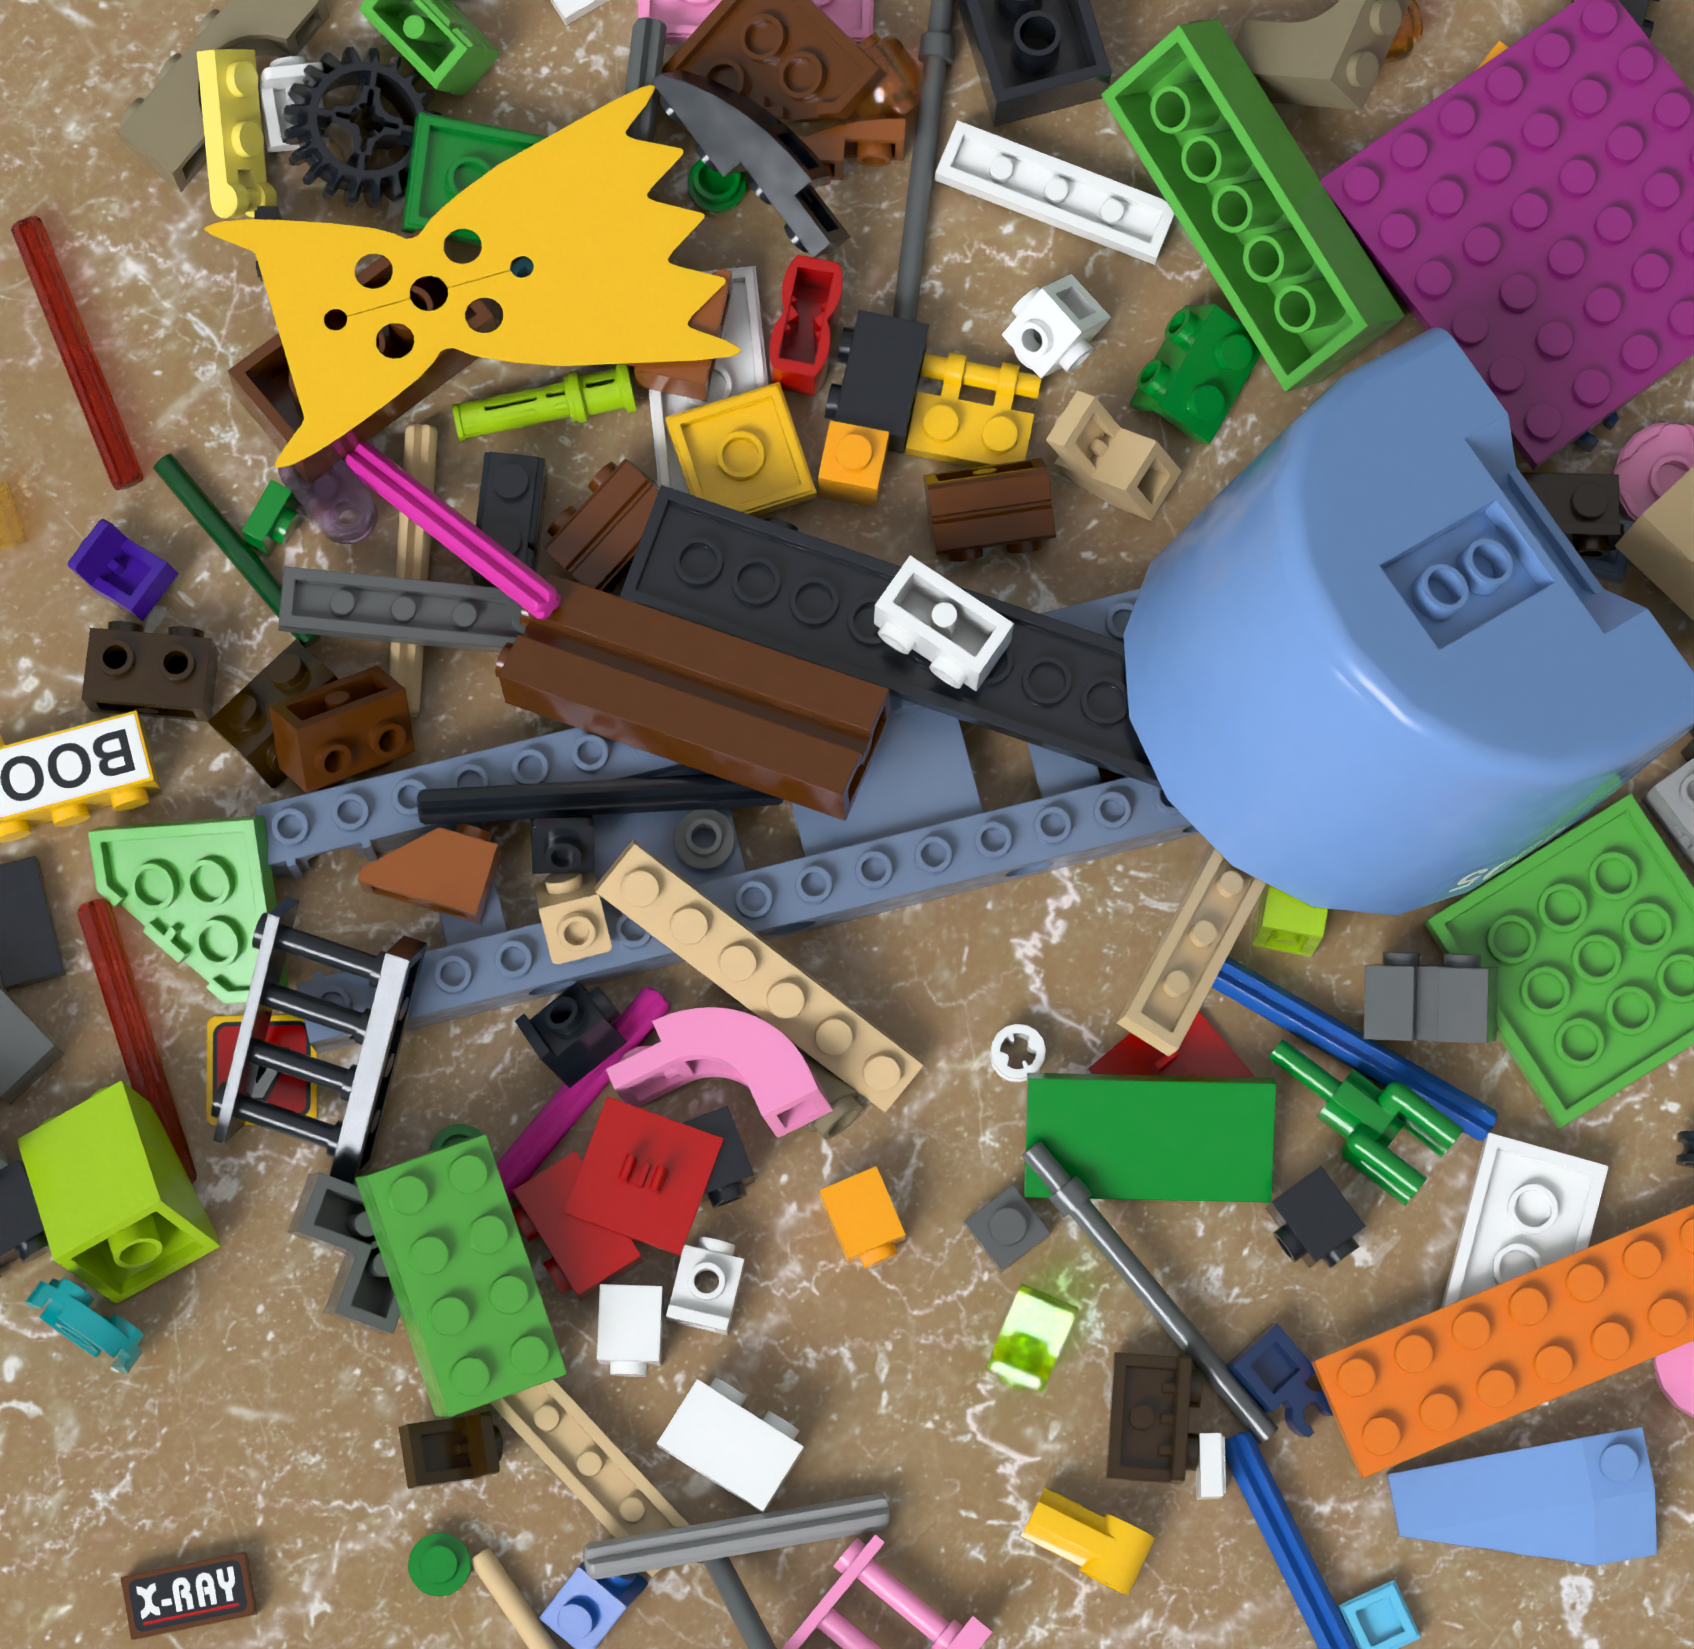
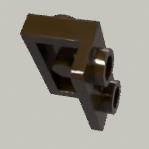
(247, 719)
(1152, 1418)

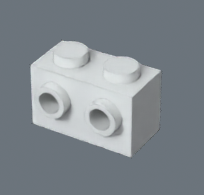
(942, 625)
(731, 1443)

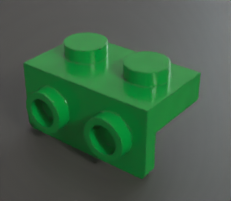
(1197, 371)

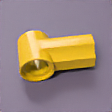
(1101, 1546)

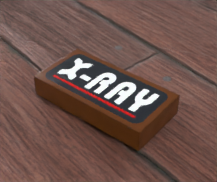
(189, 1596)

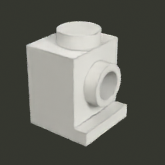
(706, 1310)

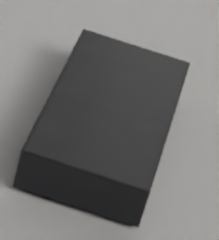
(27, 928)

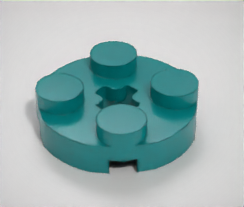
(70, 1315)

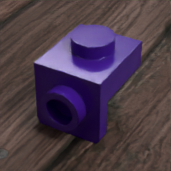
(121, 570)

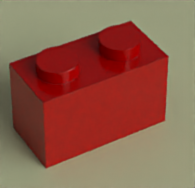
(580, 1251)

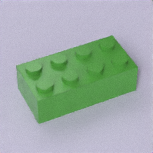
(461, 1276)

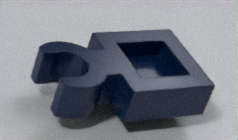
(1276, 1375)

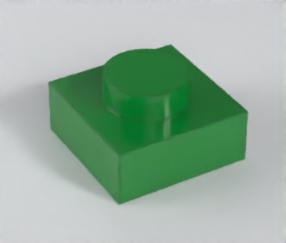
(272, 519)

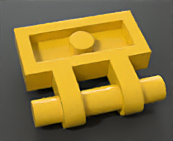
(969, 431)

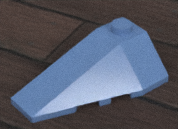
(1556, 1500)

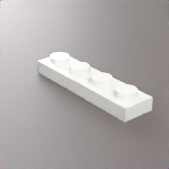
(1055, 192)

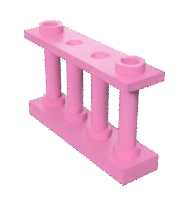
(859, 1564)

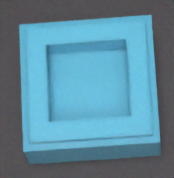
(1379, 1619)

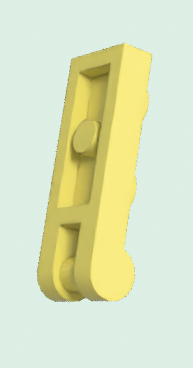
(233, 132)

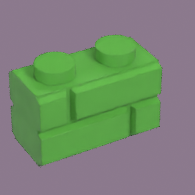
(434, 40)

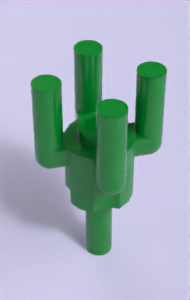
(1372, 1120)

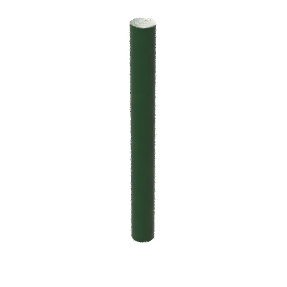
(225, 536)

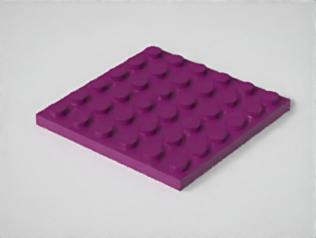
(1544, 221)

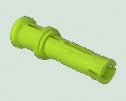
(574, 398)

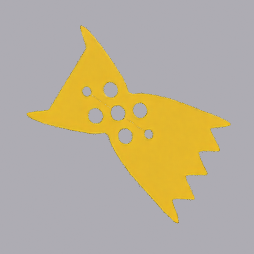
(592, 298)

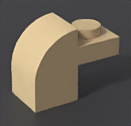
(1110, 460)

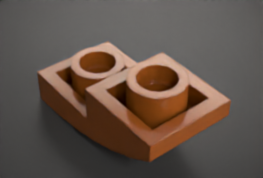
(869, 141)

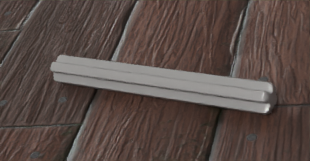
(736, 1536)

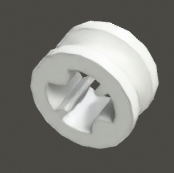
(1034, 1046)

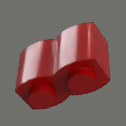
(809, 317)

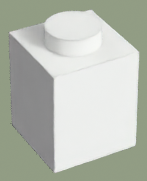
(630, 1328)

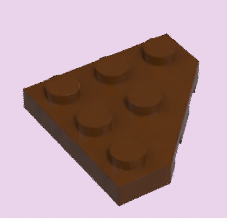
(781, 58)

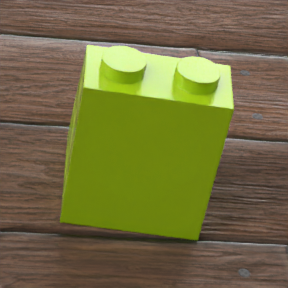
(115, 1194)

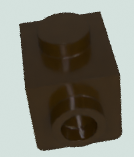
(450, 1450)

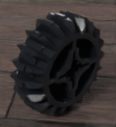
(339, 126)

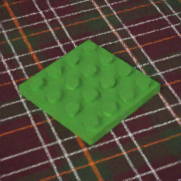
(1586, 957)

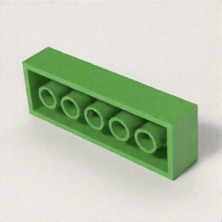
(1252, 204)

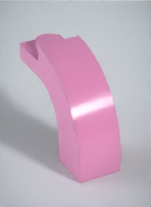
(729, 1046)

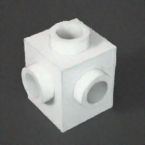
(1055, 326)

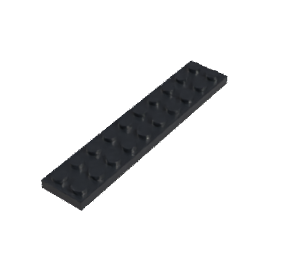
(819, 602)

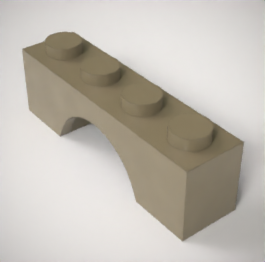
(168, 125)

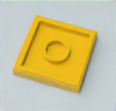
(743, 452)

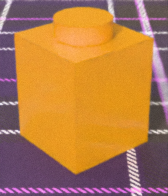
(853, 464)
(863, 1218)

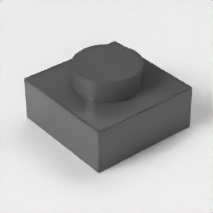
(1007, 1228)

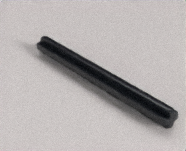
(585, 798)

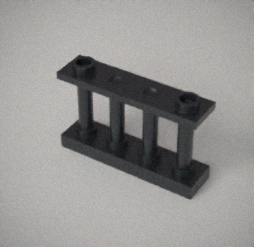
(376, 1029)

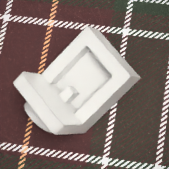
(273, 97)

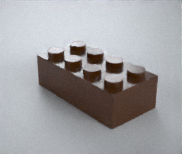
(269, 394)

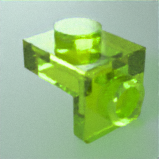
(1031, 1339)

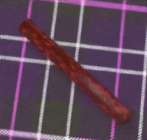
(77, 353)
(130, 1020)

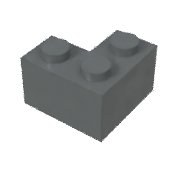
(335, 1217)

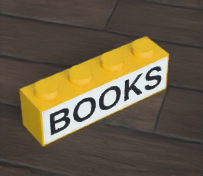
(75, 772)

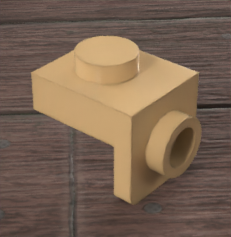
(572, 916)

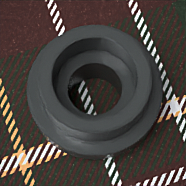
(709, 857)

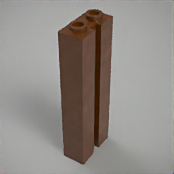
(697, 697)

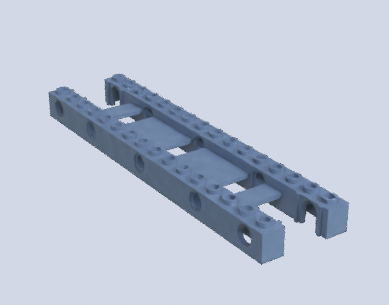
(904, 843)

